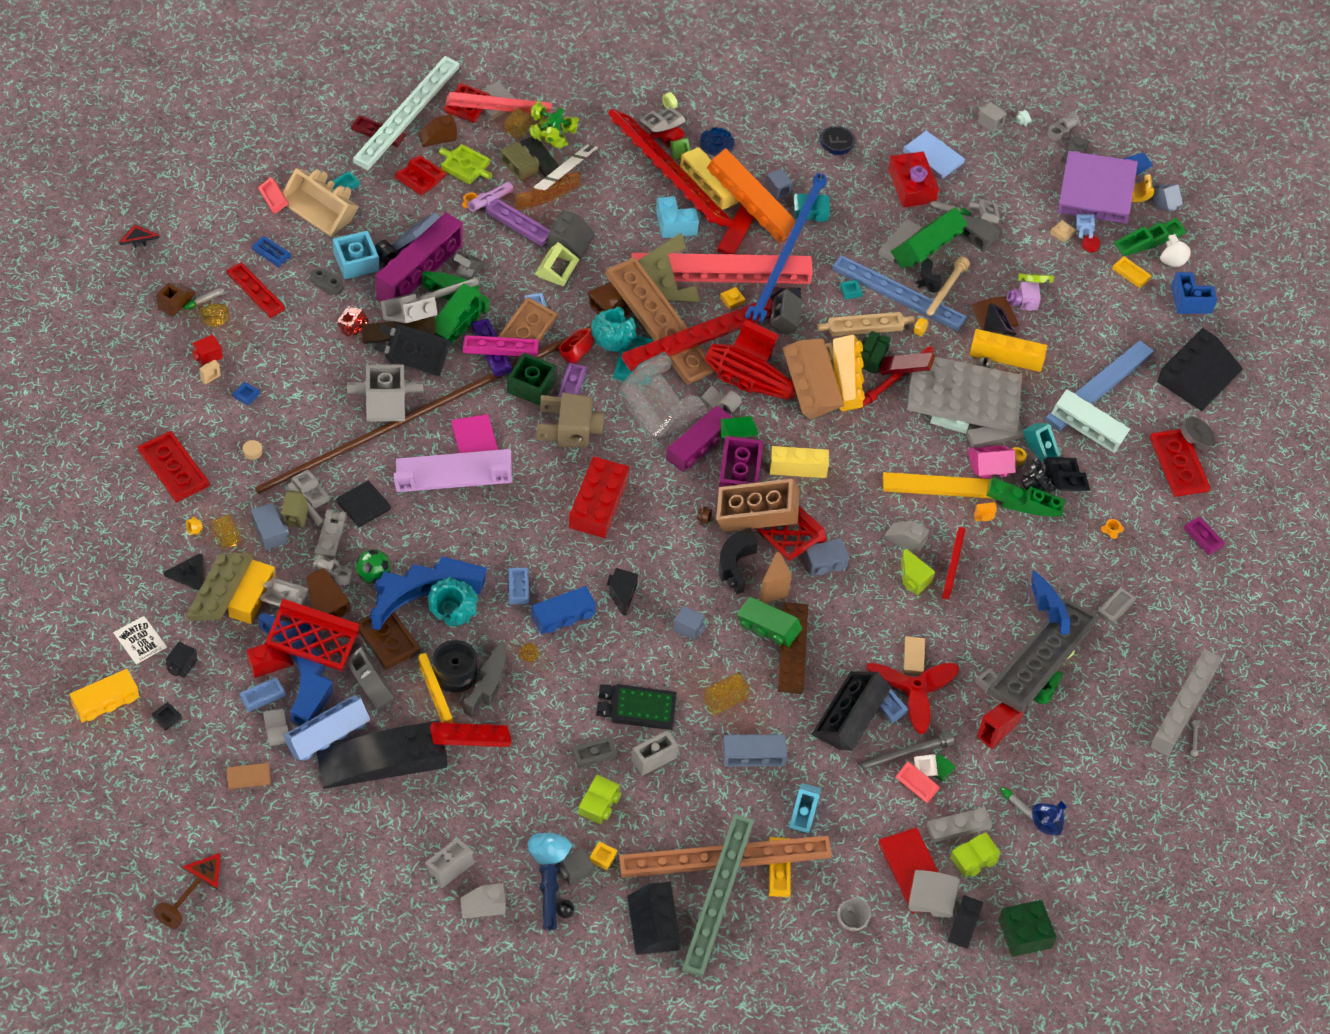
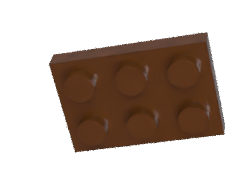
(391, 643)

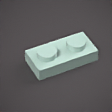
(959, 426)

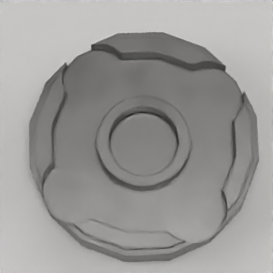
(1197, 432)

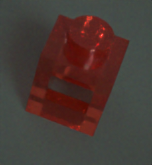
(352, 321)

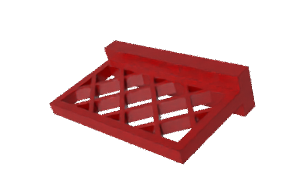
(810, 528)
(318, 619)

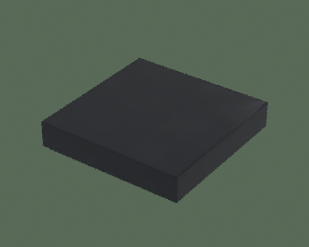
(363, 503)

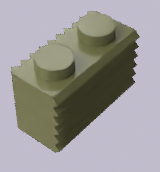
(519, 161)
(294, 509)

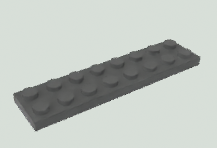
(1041, 658)

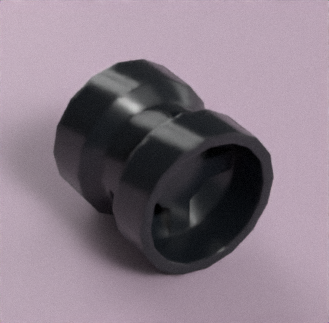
(385, 251)

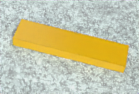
(434, 689)

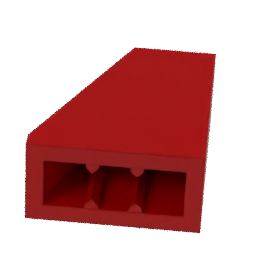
(998, 724)

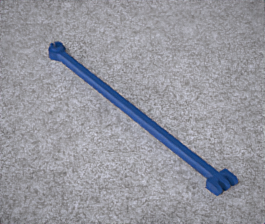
(758, 310)

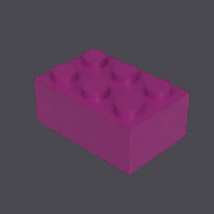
(740, 461)

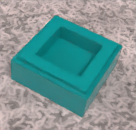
(850, 289)

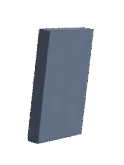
(415, 231)

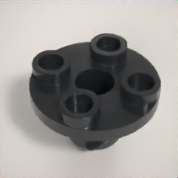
(1038, 477)

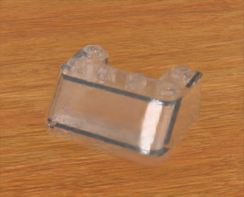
(656, 404)

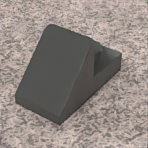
(468, 265)

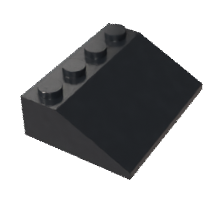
(1200, 370)

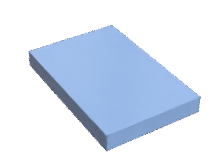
(940, 157)

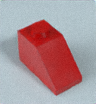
(266, 660)

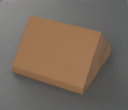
(776, 581)

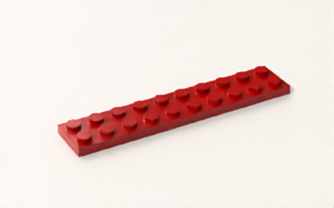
(670, 168)

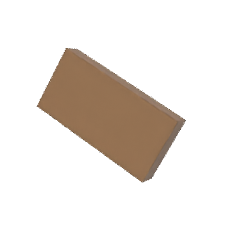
(248, 776)

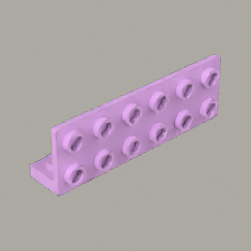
(453, 470)

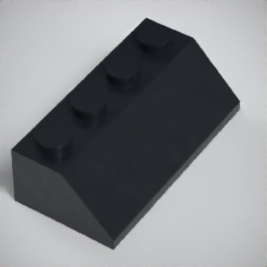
(852, 709)

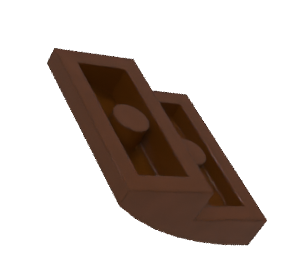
(980, 310)

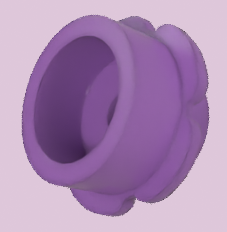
(918, 173)
(1014, 297)

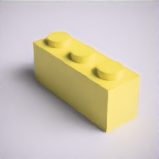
(799, 462)

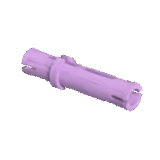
(485, 199)

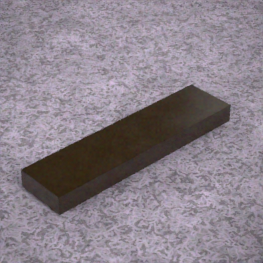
(371, 332)

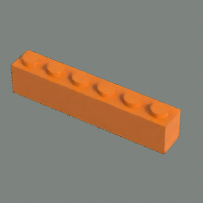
(752, 195)

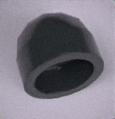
(563, 911)

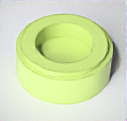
(669, 100)

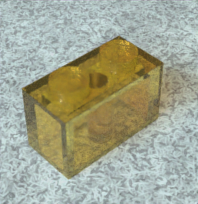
(726, 693)

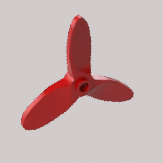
(917, 687)

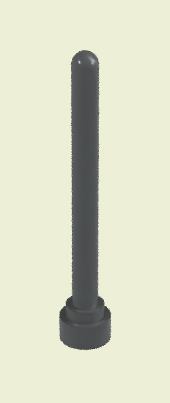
(944, 739)

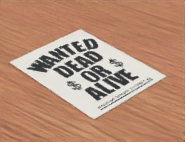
(140, 640)

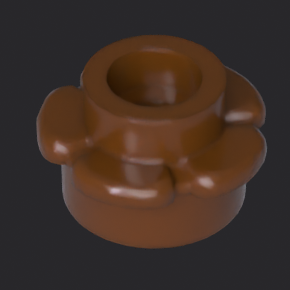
(704, 515)

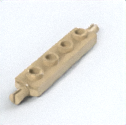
(865, 323)

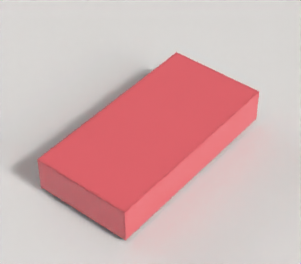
(273, 195)
(917, 782)

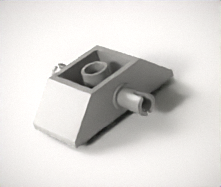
(385, 392)

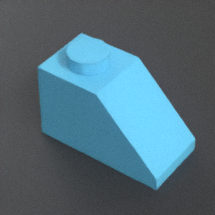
(805, 808)

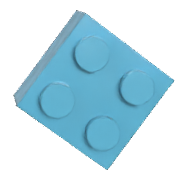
(356, 255)

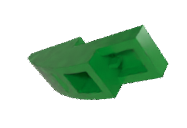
(437, 280)
(1028, 501)

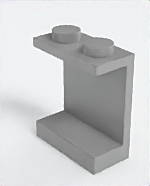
(408, 308)

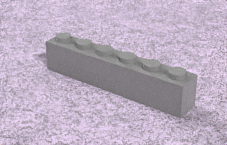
(1186, 702)

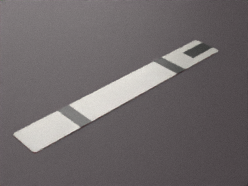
(565, 167)

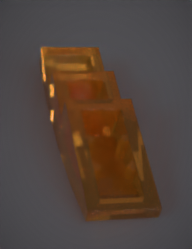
(538, 197)

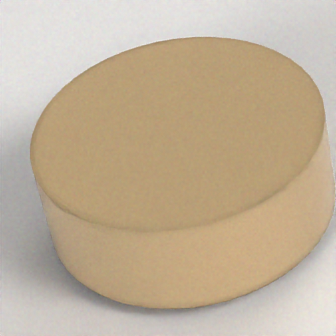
(252, 449)

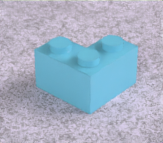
(675, 220)

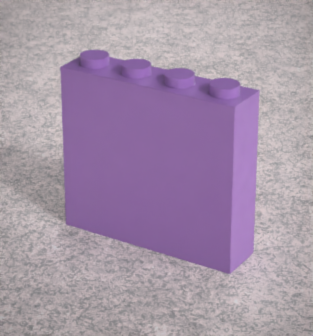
(1098, 186)

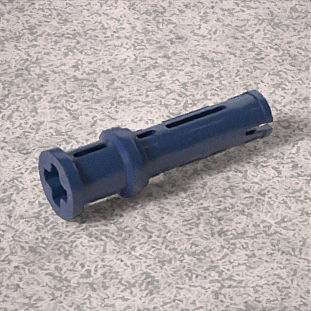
(549, 888)

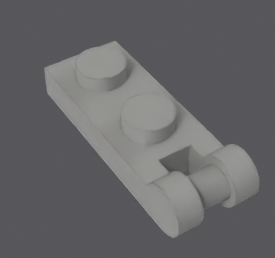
(331, 534)

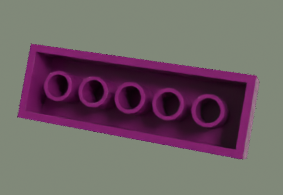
(423, 254)

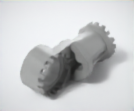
(1060, 126)
(333, 569)

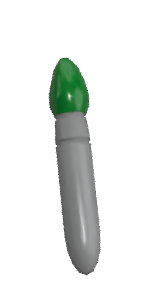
(943, 206)
(204, 298)
(1008, 794)

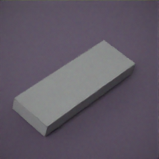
(905, 231)
(988, 436)

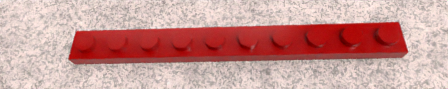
(693, 336)

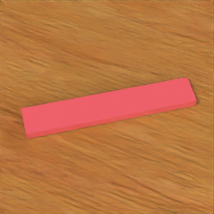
(492, 103)

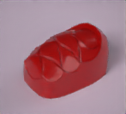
(577, 345)

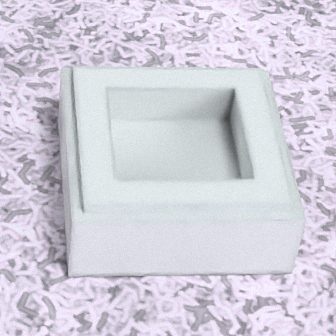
(926, 764)

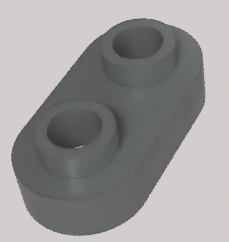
(323, 279)

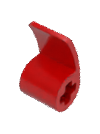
(669, 135)

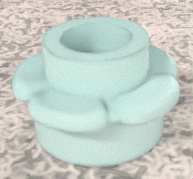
(1023, 118)

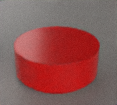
(1090, 244)

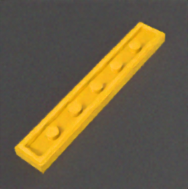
(935, 485)

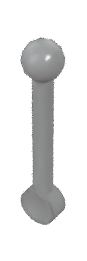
(1195, 724)

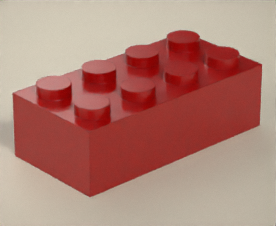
(599, 497)

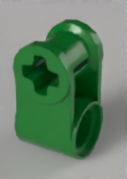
(1048, 690)

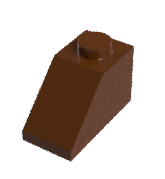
(439, 131)

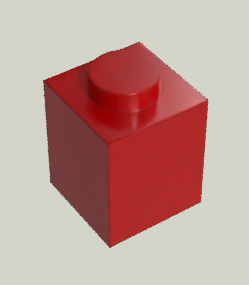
(207, 350)

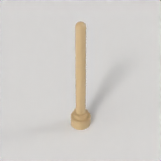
(960, 266)

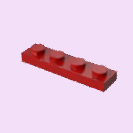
(470, 734)

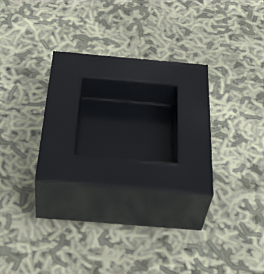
(166, 716)

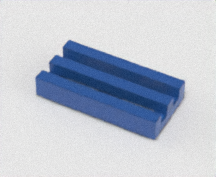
(268, 253)

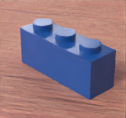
(563, 610)

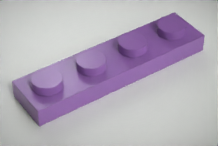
(518, 222)

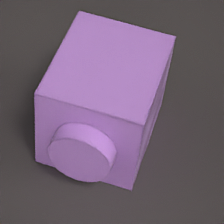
(1031, 296)

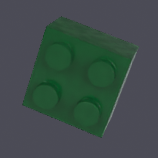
(531, 378)
(1027, 928)

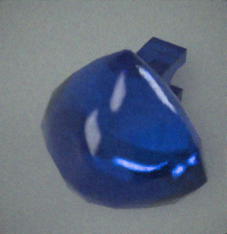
(1049, 817)

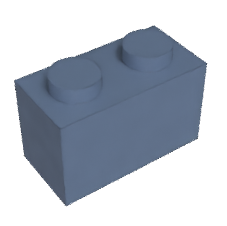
(269, 526)
(826, 557)

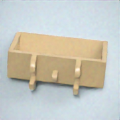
(319, 202)

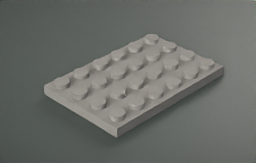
(967, 394)

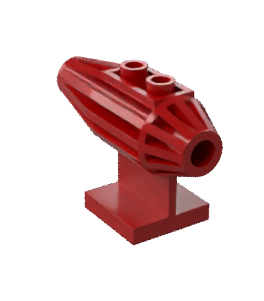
(747, 364)

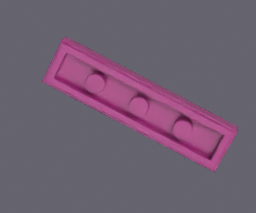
(500, 346)

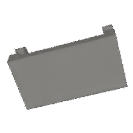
(280, 589)
(450, 862)

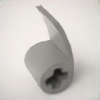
(728, 403)
(275, 726)

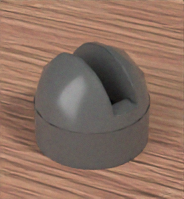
(985, 359)

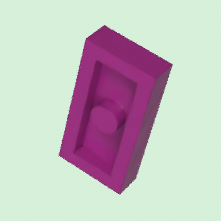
(1204, 535)

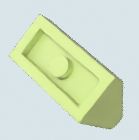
(559, 251)

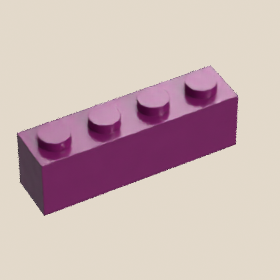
(697, 440)

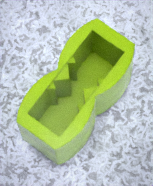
(599, 799)
(975, 855)

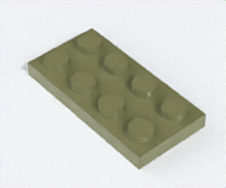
(219, 586)

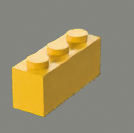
(247, 596)
(104, 695)

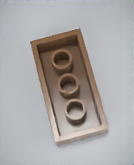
(758, 505)

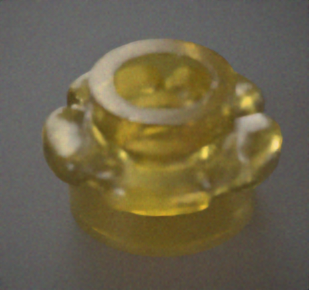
(529, 648)

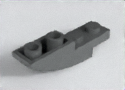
(369, 676)
(490, 680)

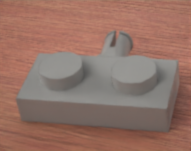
(988, 210)

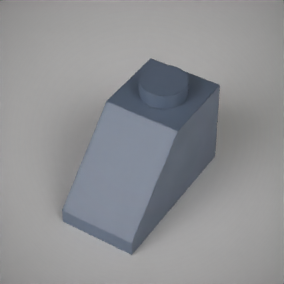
(1167, 196)

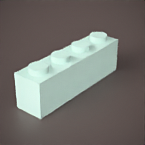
(1090, 421)

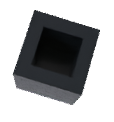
(181, 660)

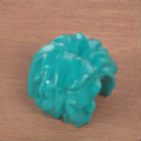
(612, 331)
(452, 601)

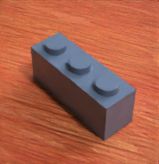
(754, 750)

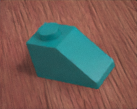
(1041, 441)

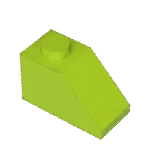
(915, 573)

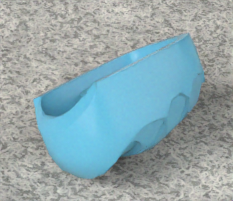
(548, 847)

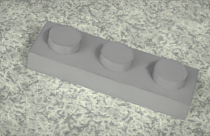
(959, 824)

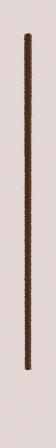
(394, 424)

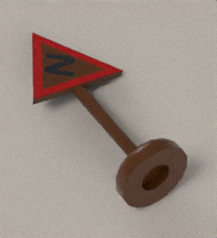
(205, 870)

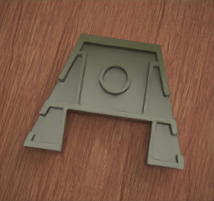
(660, 271)

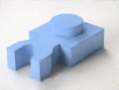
(1085, 224)

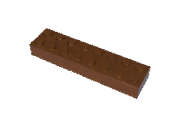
(793, 658)

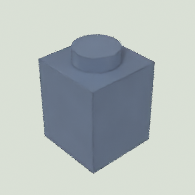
(778, 184)
(689, 623)

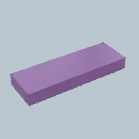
(572, 379)

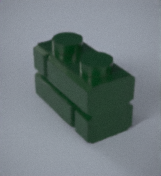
(874, 351)

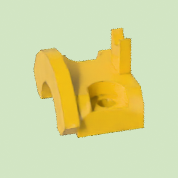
(1143, 190)

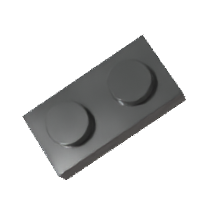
(1076, 144)
(594, 752)

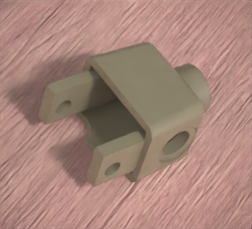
(574, 423)

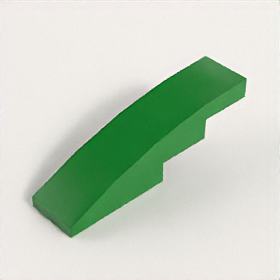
(1149, 238)

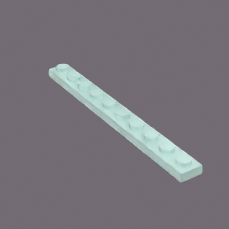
(405, 113)

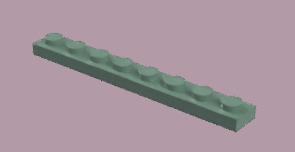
(718, 895)

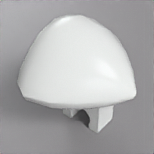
(1176, 253)

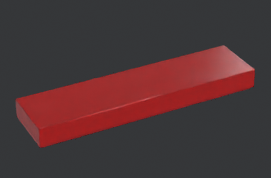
(736, 232)
(255, 290)
(953, 563)

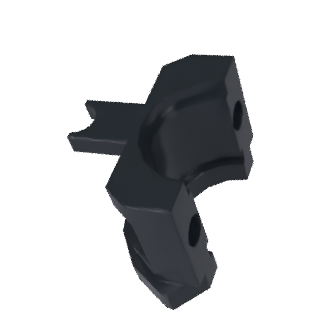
(929, 280)

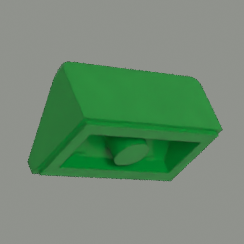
(738, 427)

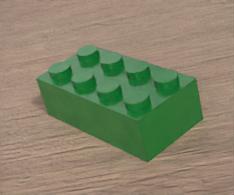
(929, 238)

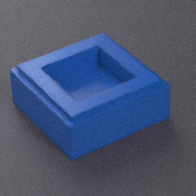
(246, 393)

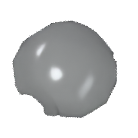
(854, 914)

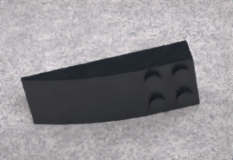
(381, 756)

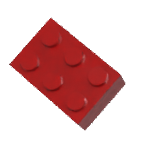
(909, 191)

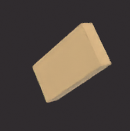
(914, 655)

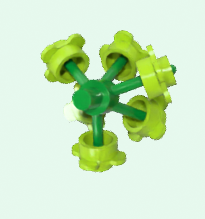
(551, 125)

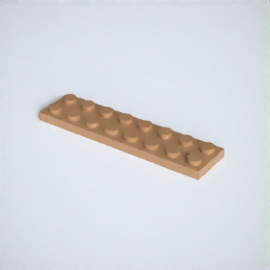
(657, 316)

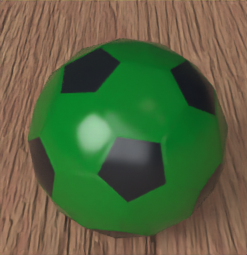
(371, 565)

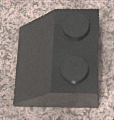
(571, 232)

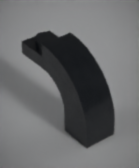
(736, 547)

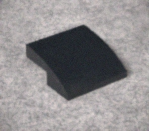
(1066, 474)

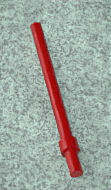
(872, 395)

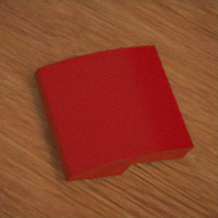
(420, 175)

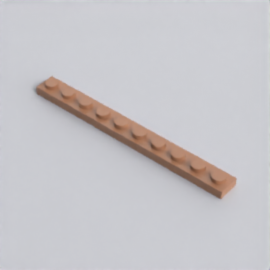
(707, 857)

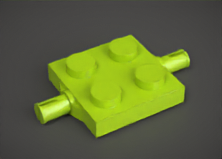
(465, 164)

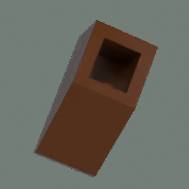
(173, 298)

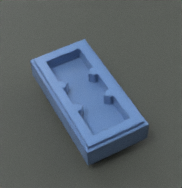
(518, 586)
(262, 694)

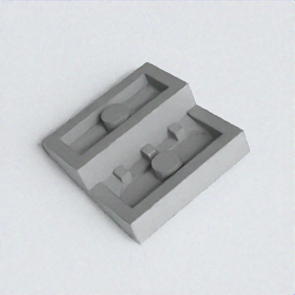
(665, 120)
(934, 893)

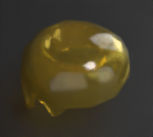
(214, 315)

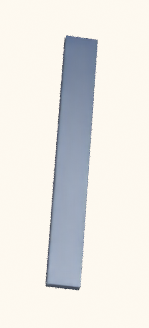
(898, 292)
(1108, 378)

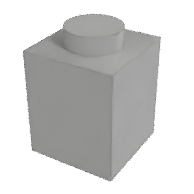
(991, 117)

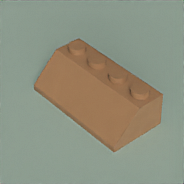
(813, 377)

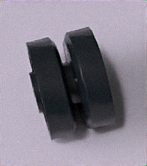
(455, 665)

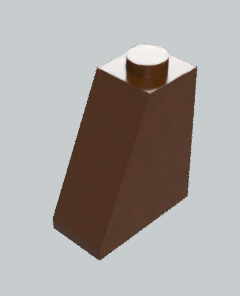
(605, 298)
(326, 594)

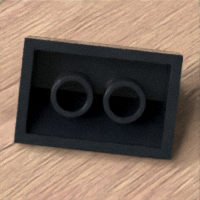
(653, 919)

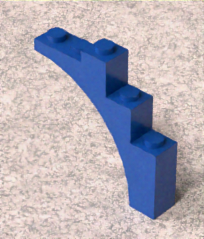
(397, 590)
(314, 688)

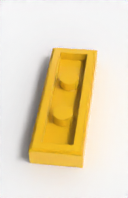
(779, 877)

